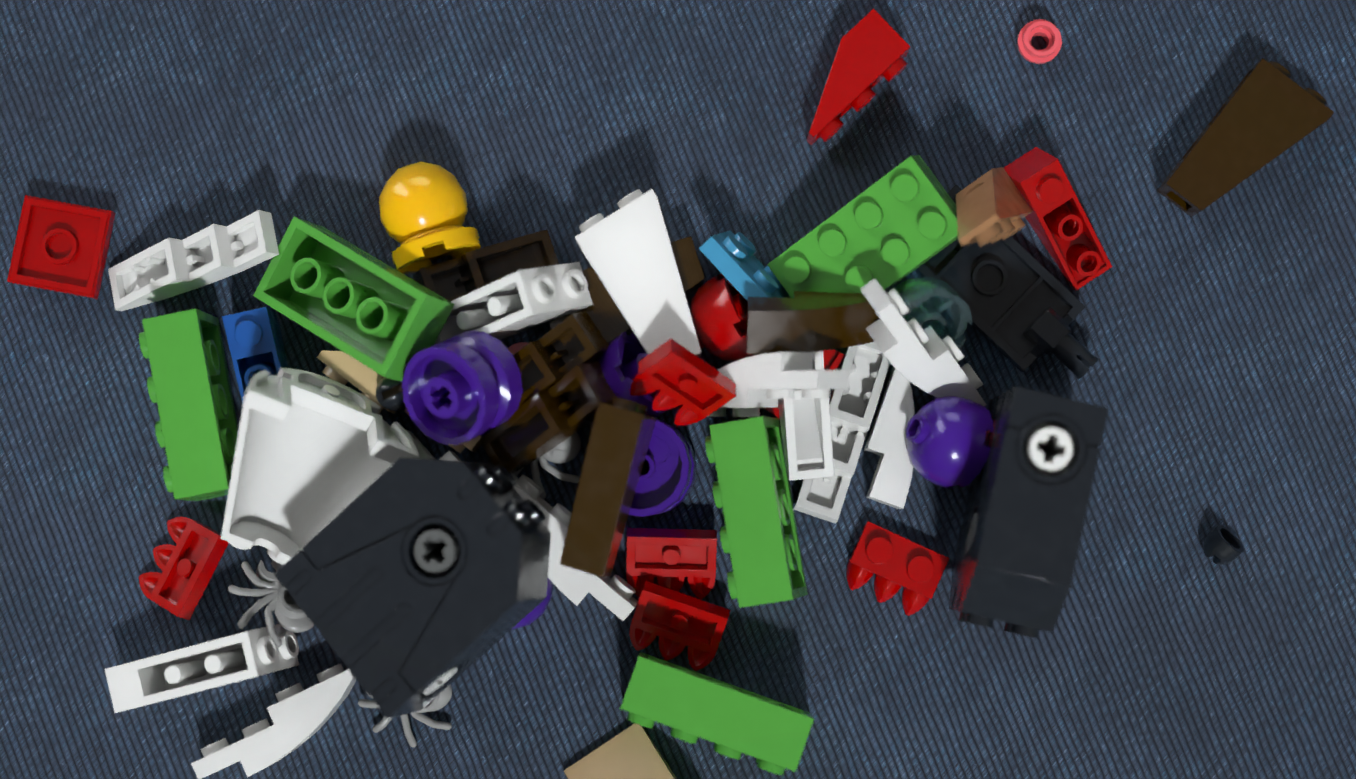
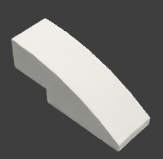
(807, 433)
(888, 440)

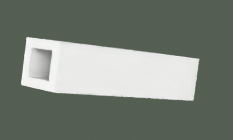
(640, 271)
(519, 302)
(200, 667)

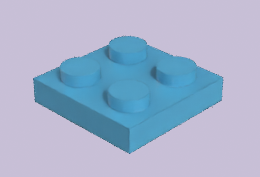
(736, 261)

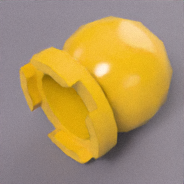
(425, 213)

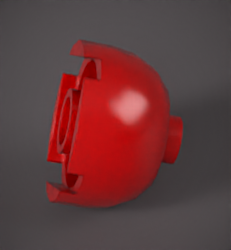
(721, 319)

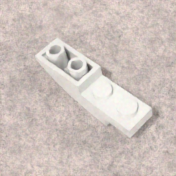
(919, 352)
(774, 376)
(575, 584)
(295, 720)

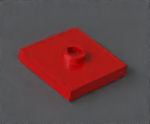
(61, 247)

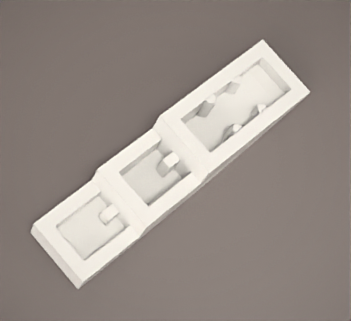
(194, 262)
(850, 420)

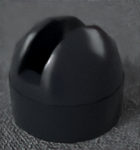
(393, 403)
(1222, 545)

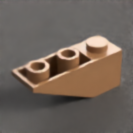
(990, 209)

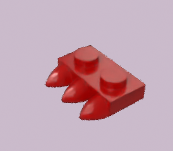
(682, 381)
(671, 557)
(896, 565)
(184, 566)
(678, 622)

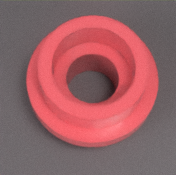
(1048, 32)

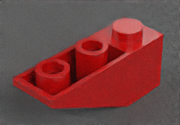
(862, 60)
(1058, 217)

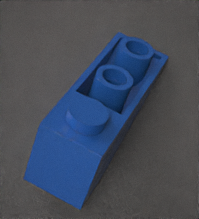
(254, 344)

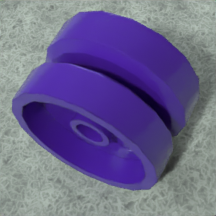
(462, 387)
(669, 474)

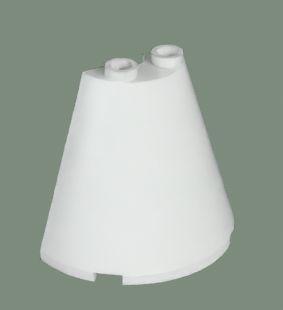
(303, 459)

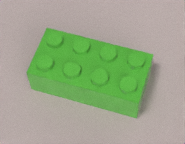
(874, 236)
(352, 299)
(193, 402)
(756, 511)
(717, 712)

